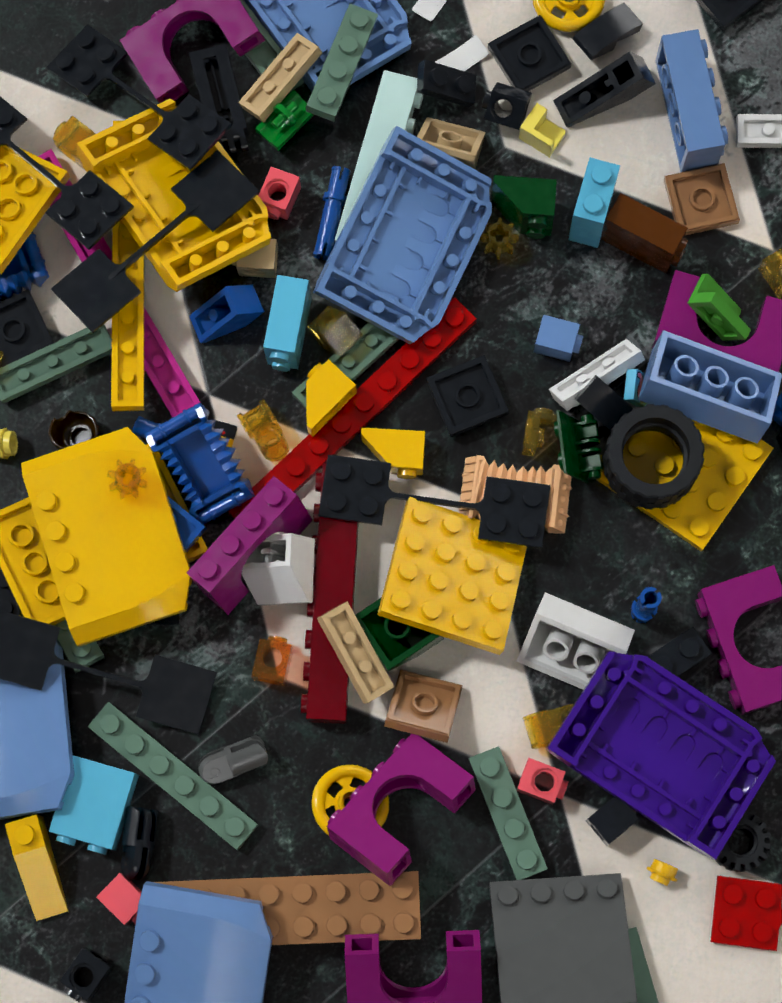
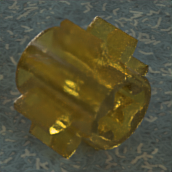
(499, 229)
(121, 472)

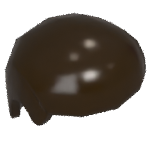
(73, 429)

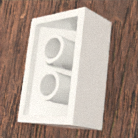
(571, 641)

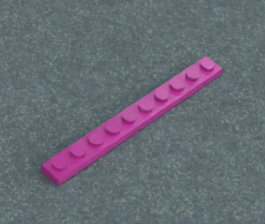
(158, 359)

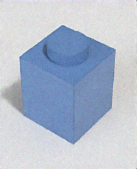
(558, 338)

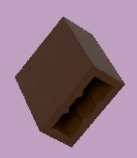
(645, 233)

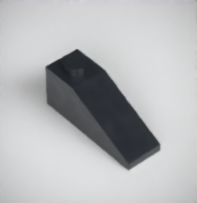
(605, 89)

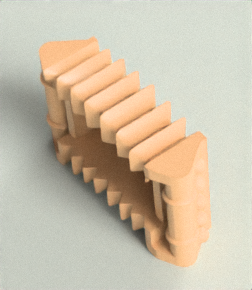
(474, 482)

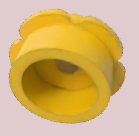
(662, 872)

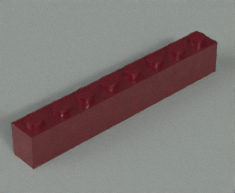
(333, 586)

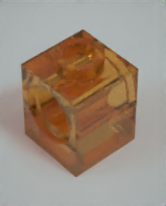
(272, 675)

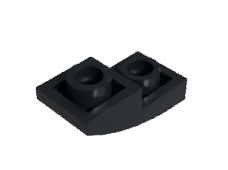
(606, 30)
(603, 402)

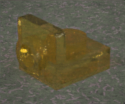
(533, 434)

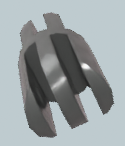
(233, 760)

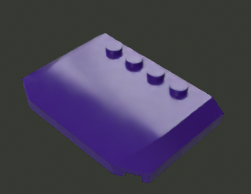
(664, 750)

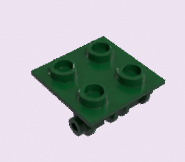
(572, 442)

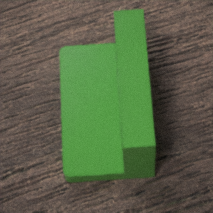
(718, 310)

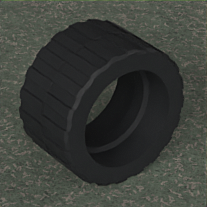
(663, 420)

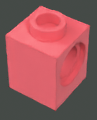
(280, 182)
(527, 781)
(121, 898)

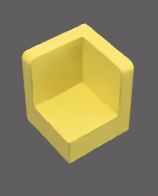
(541, 132)

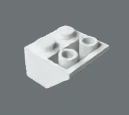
(281, 570)

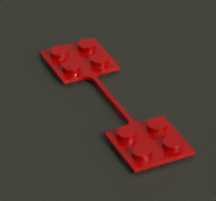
(747, 913)

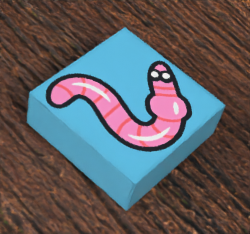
(633, 386)

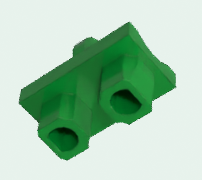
(284, 121)

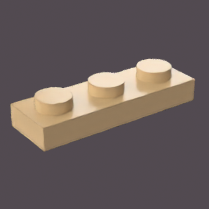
(280, 77)
(355, 652)

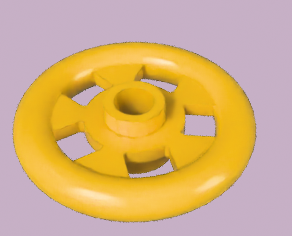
(570, 21)
(343, 776)

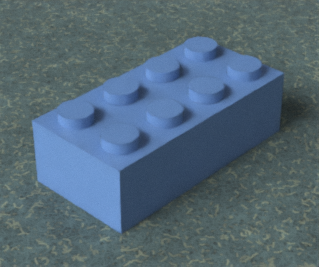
(690, 100)
(711, 386)

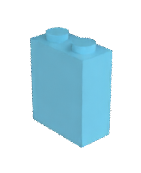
(593, 202)
(287, 323)
(94, 806)

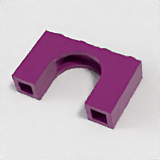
(151, 42)
(680, 319)
(220, 567)
(722, 606)
(413, 766)
(457, 984)

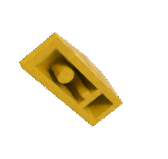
(37, 866)

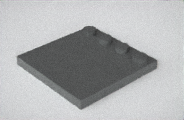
(562, 940)

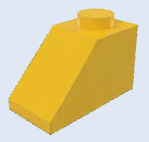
(326, 394)
(399, 447)

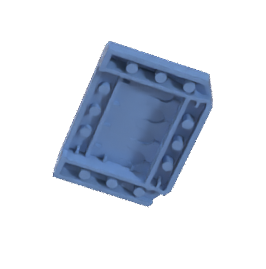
(321, 21)
(407, 238)
(35, 745)
(197, 948)

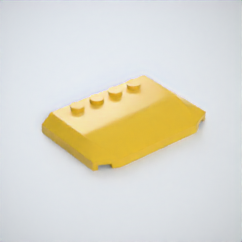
(145, 179)
(109, 556)

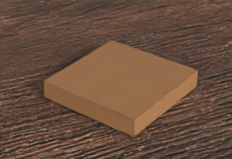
(702, 198)
(423, 706)

